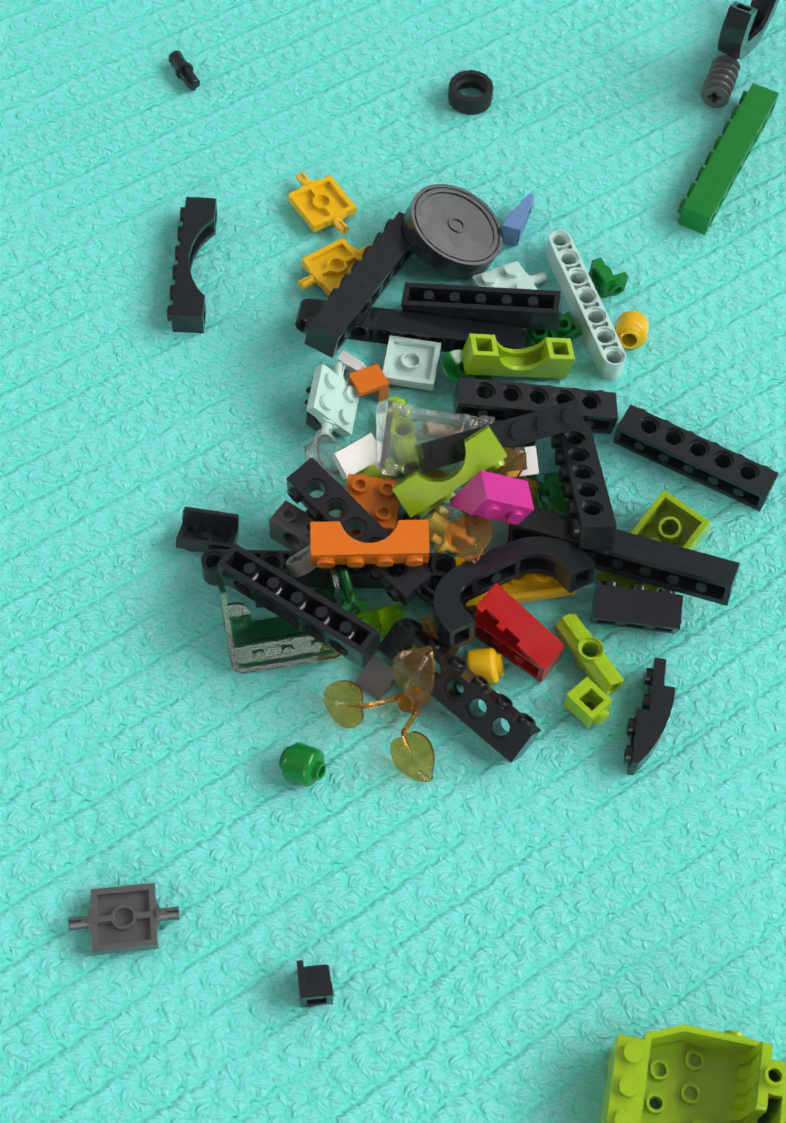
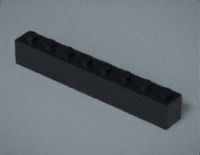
(359, 289)
(642, 558)

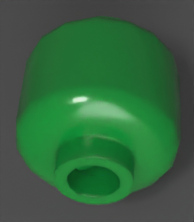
(302, 764)

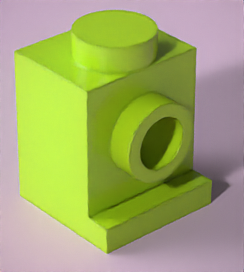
(587, 695)

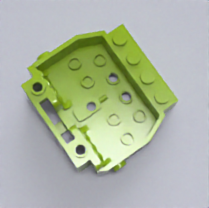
(694, 1077)

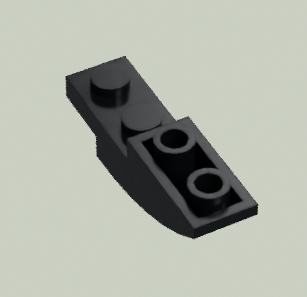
(650, 718)

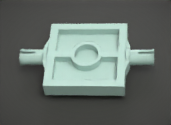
(509, 276)
(333, 400)

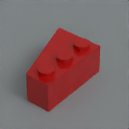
(516, 633)

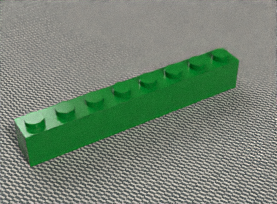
(727, 159)

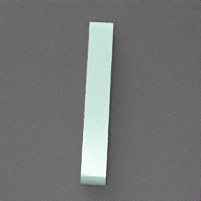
(585, 305)

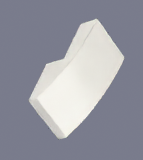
(356, 456)

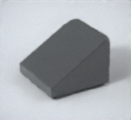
(376, 678)

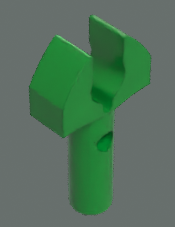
(349, 593)

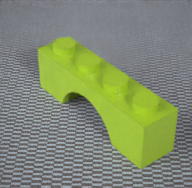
(544, 360)
(419, 492)

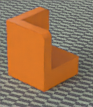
(370, 380)

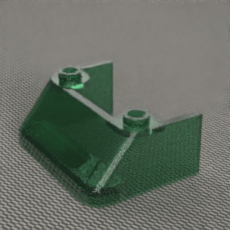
(271, 641)

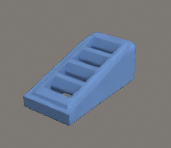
(515, 223)

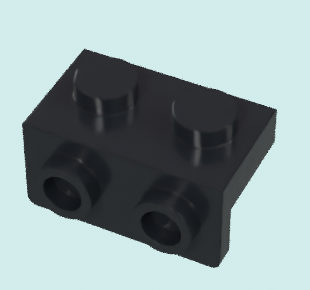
(207, 530)

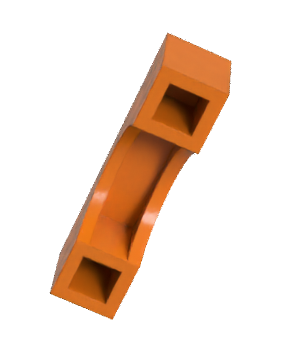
(335, 547)

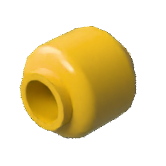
(632, 329)
(486, 663)

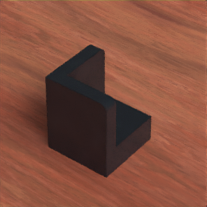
(314, 985)

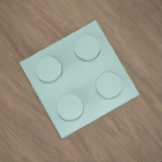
(411, 362)

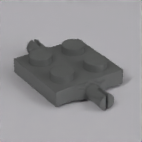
(124, 919)

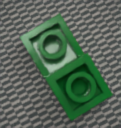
(568, 329)

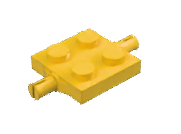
(322, 203)
(329, 265)

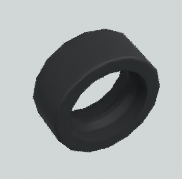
(466, 104)

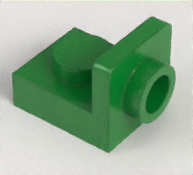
(605, 281)

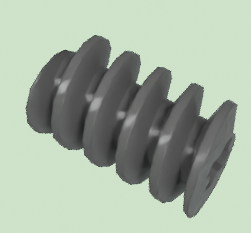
(720, 81)

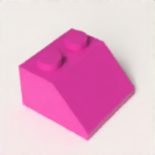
(495, 497)

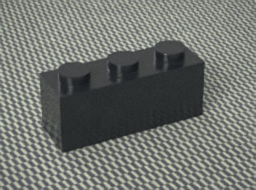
(636, 607)

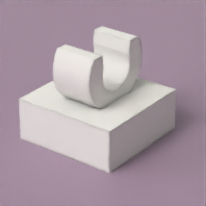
(352, 363)

